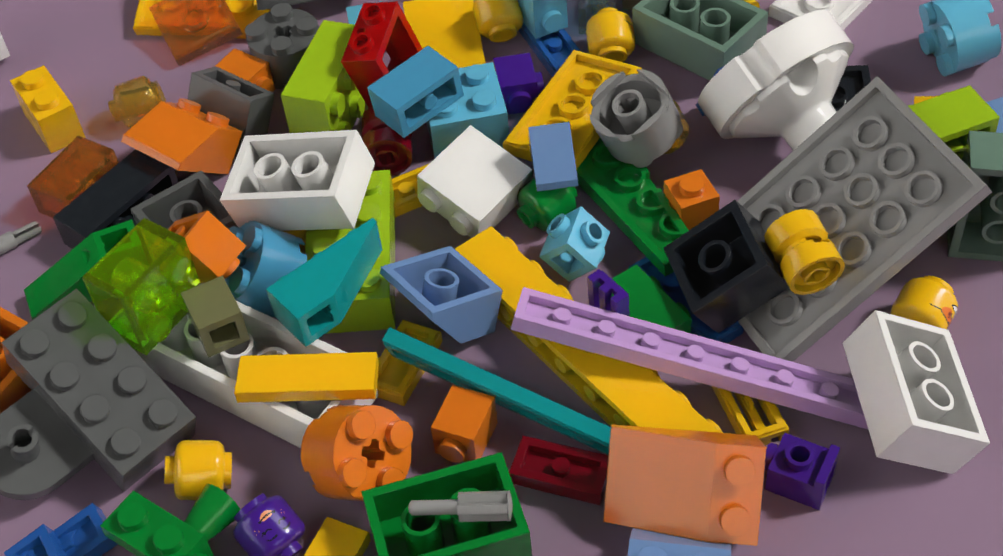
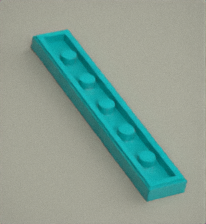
(505, 392)

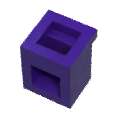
(800, 470)

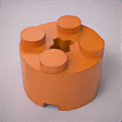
(356, 450)

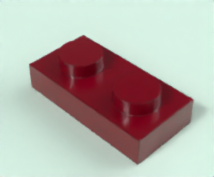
(560, 470)

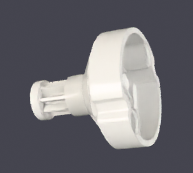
(781, 82)

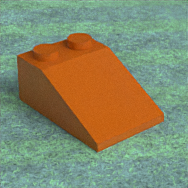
(685, 483)

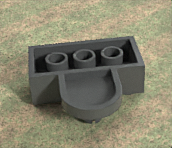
(84, 404)

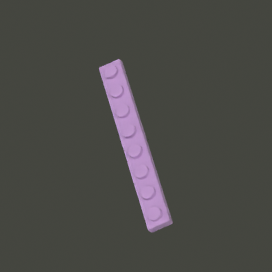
(688, 356)

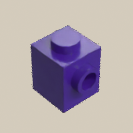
(518, 81)

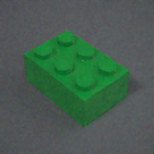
(405, 534)

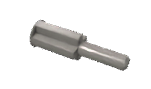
(469, 506)

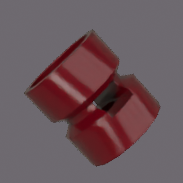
(385, 145)

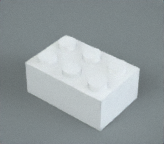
(299, 180)
(914, 393)

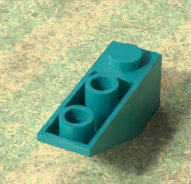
(323, 288)

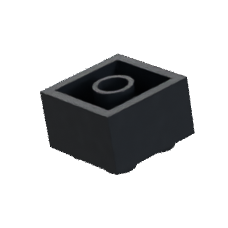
(725, 267)

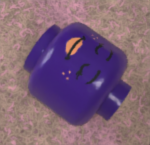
(268, 527)

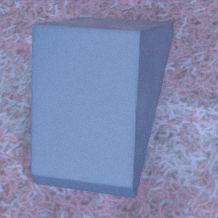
(552, 156)

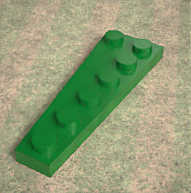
(632, 203)

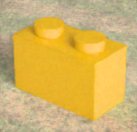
(47, 108)

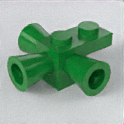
(152, 531)

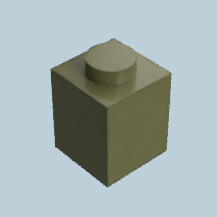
(215, 316)

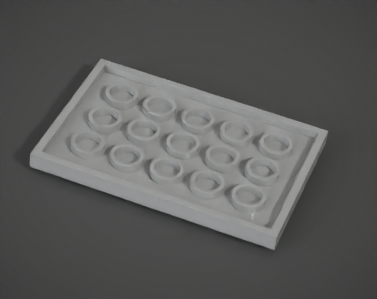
(882, 196)

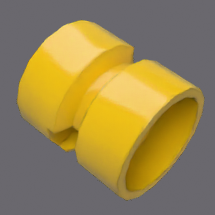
(804, 252)

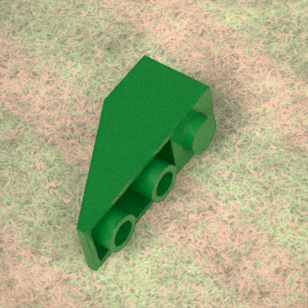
(68, 271)

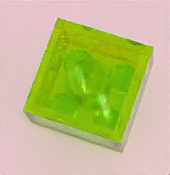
(142, 284)

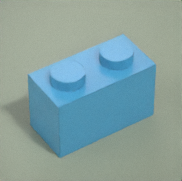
(416, 91)

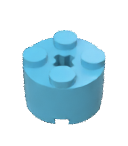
(959, 33)

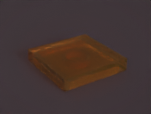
(194, 26)

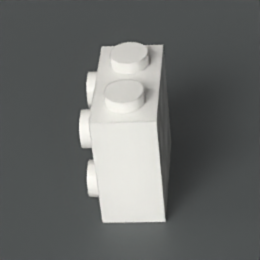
(472, 183)

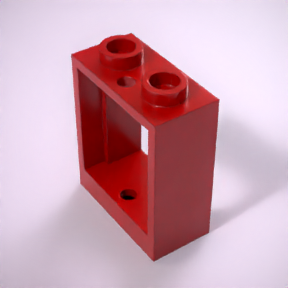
(378, 29)

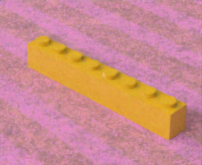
(611, 387)

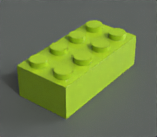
(375, 301)

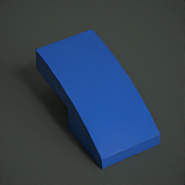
(75, 537)

